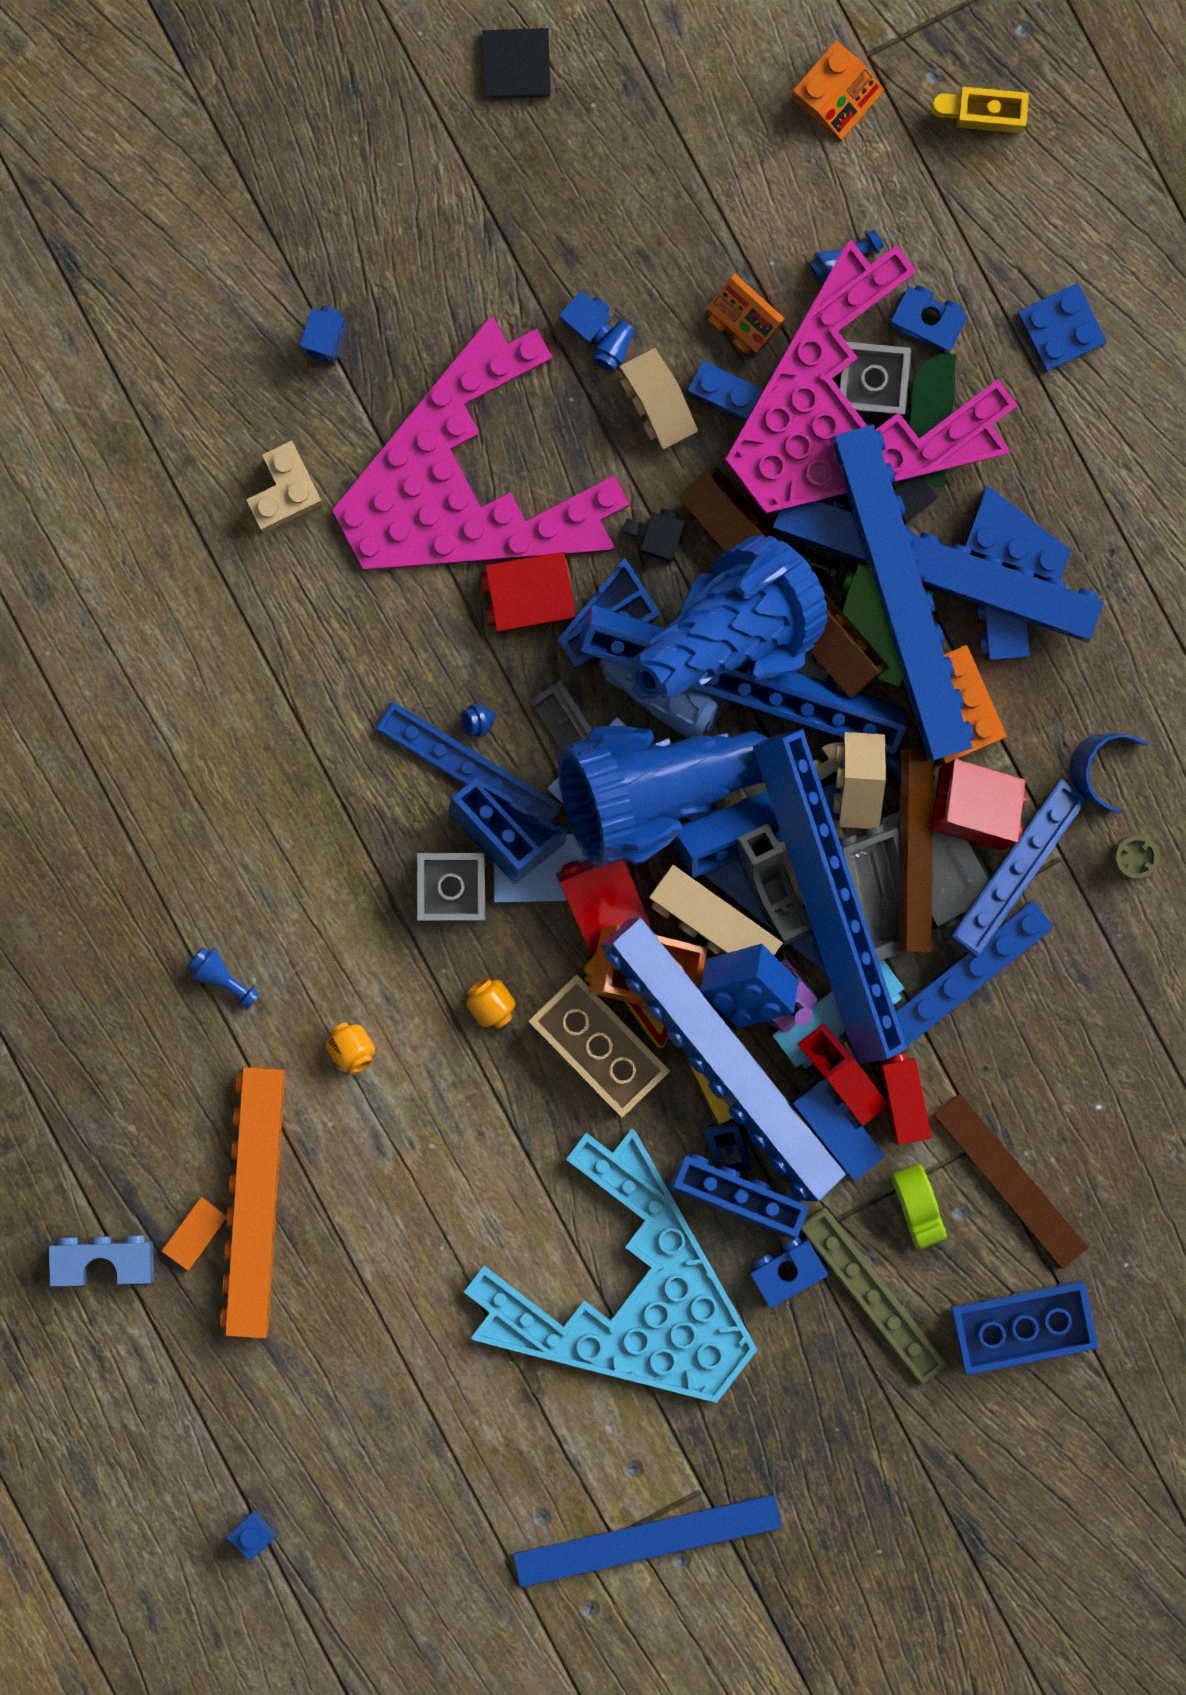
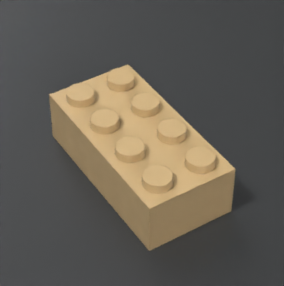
(707, 915)
(599, 1046)

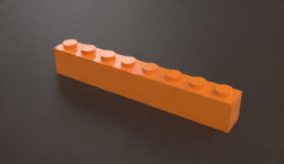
(254, 1202)

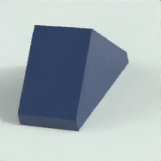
(728, 1146)

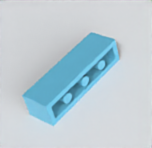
(827, 1012)

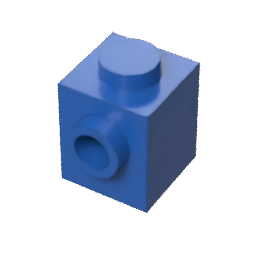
(587, 318)

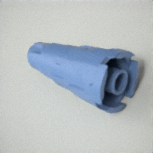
(686, 713)

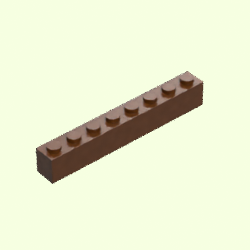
(731, 520)

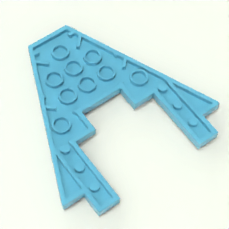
(673, 1326)

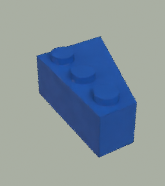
(1014, 538)
(619, 594)
(504, 830)
(837, 1129)

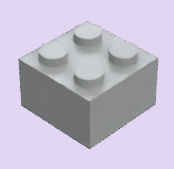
(877, 379)
(451, 887)

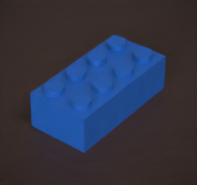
(1023, 1327)

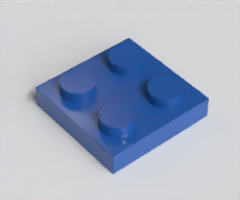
(1062, 327)

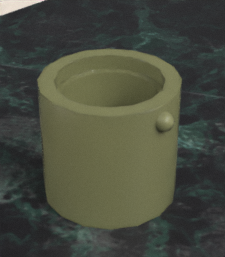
(1135, 857)

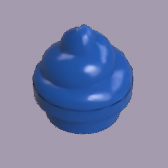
(477, 720)

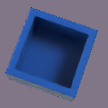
(749, 986)

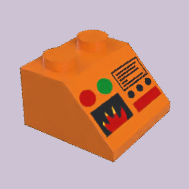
(837, 90)
(744, 316)

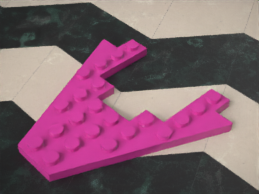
(786, 443)
(417, 503)

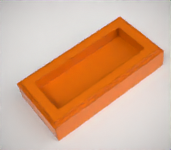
(195, 1233)

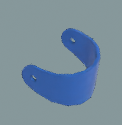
(1081, 764)

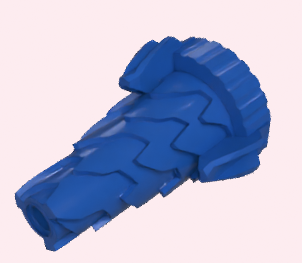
(753, 608)
(630, 793)

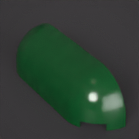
(933, 401)

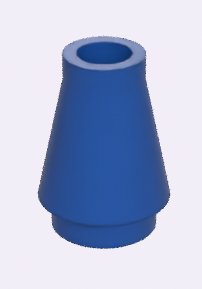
(613, 347)

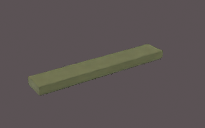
(873, 1296)

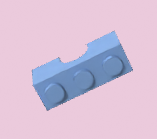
(131, 1259)

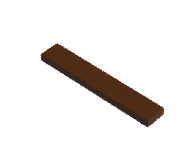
(915, 852)
(1010, 1181)

